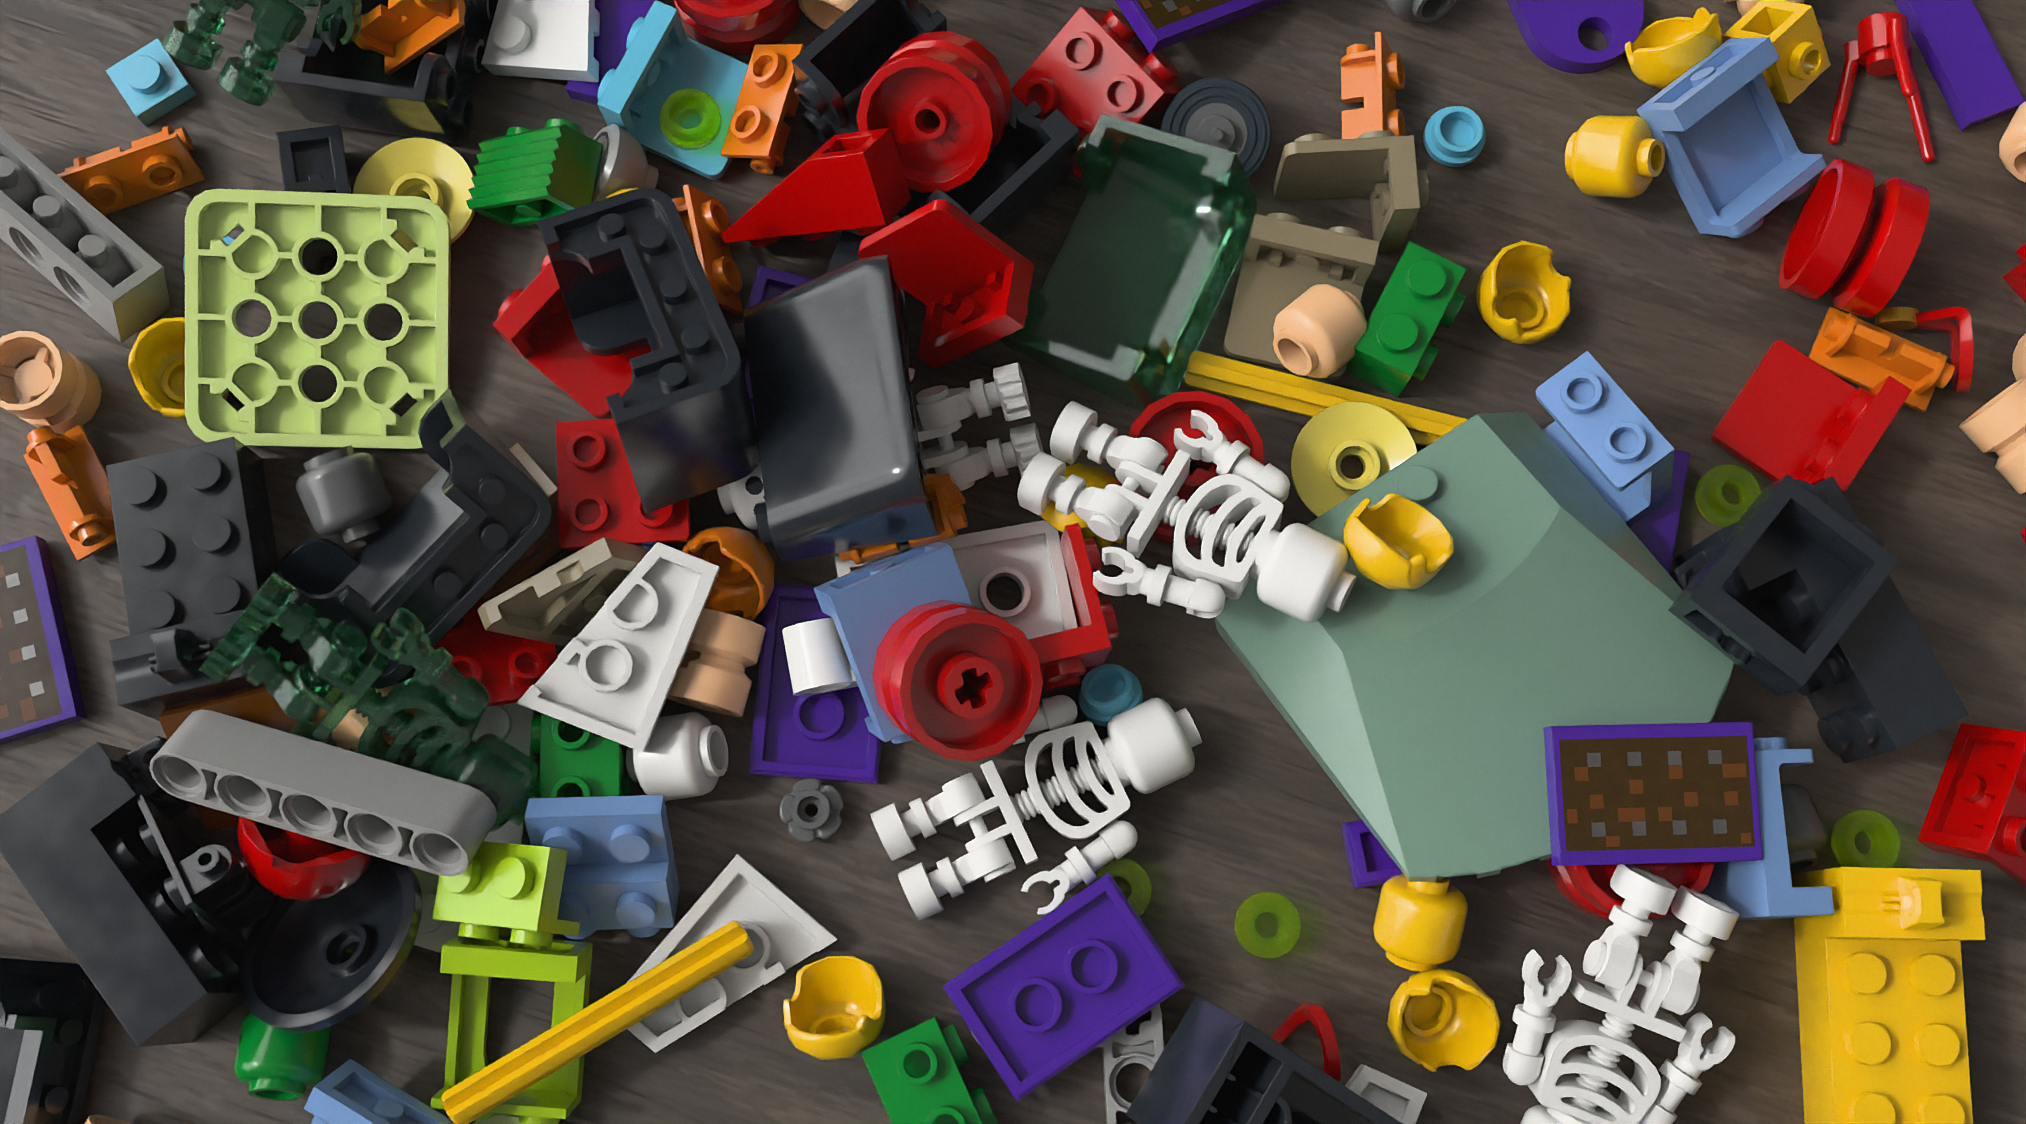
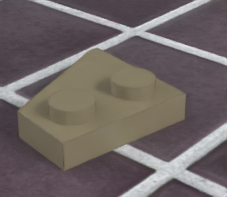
(563, 597)

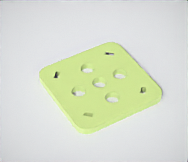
(269, 268)

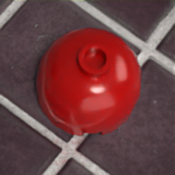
(297, 864)

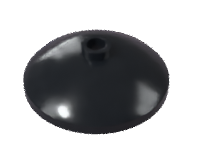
(332, 954)

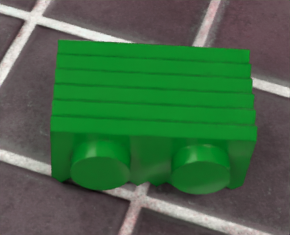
(535, 173)

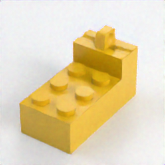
(1886, 995)

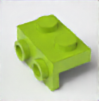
(507, 889)

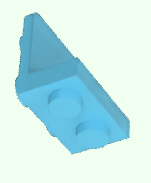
(654, 67)

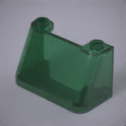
(1139, 262)

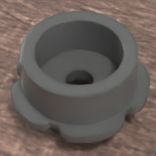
(824, 823)

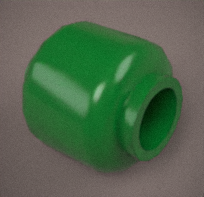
(278, 1062)

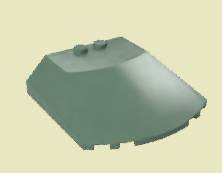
(1441, 692)

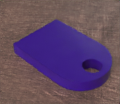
(1553, 27)

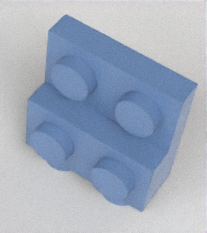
(616, 862)

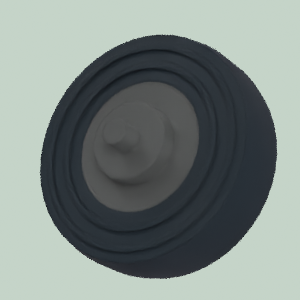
(1222, 116)

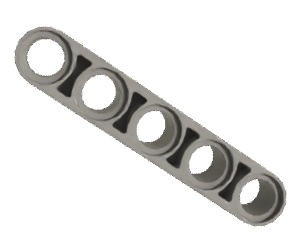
(324, 792)

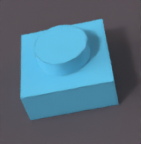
(151, 82)

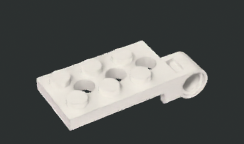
(1022, 552)

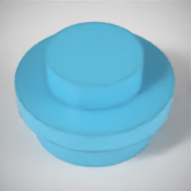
(1454, 136)
(1108, 692)

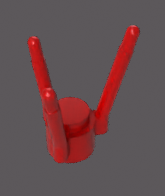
(1884, 51)

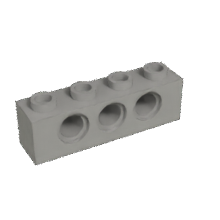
(77, 245)

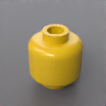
(1614, 156)
(1420, 922)

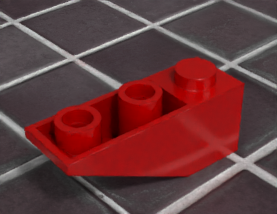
(841, 186)

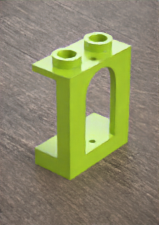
(472, 966)

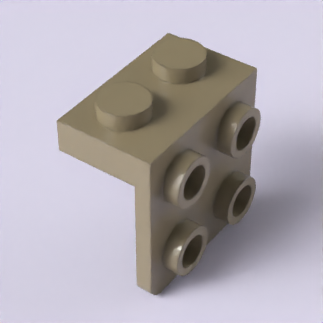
(1363, 166)
(1278, 267)

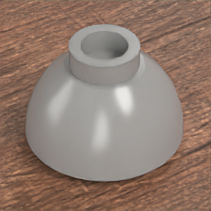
(621, 163)

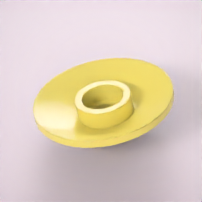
(422, 170)
(1340, 432)

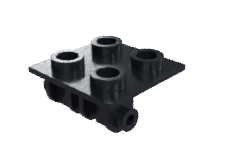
(205, 878)

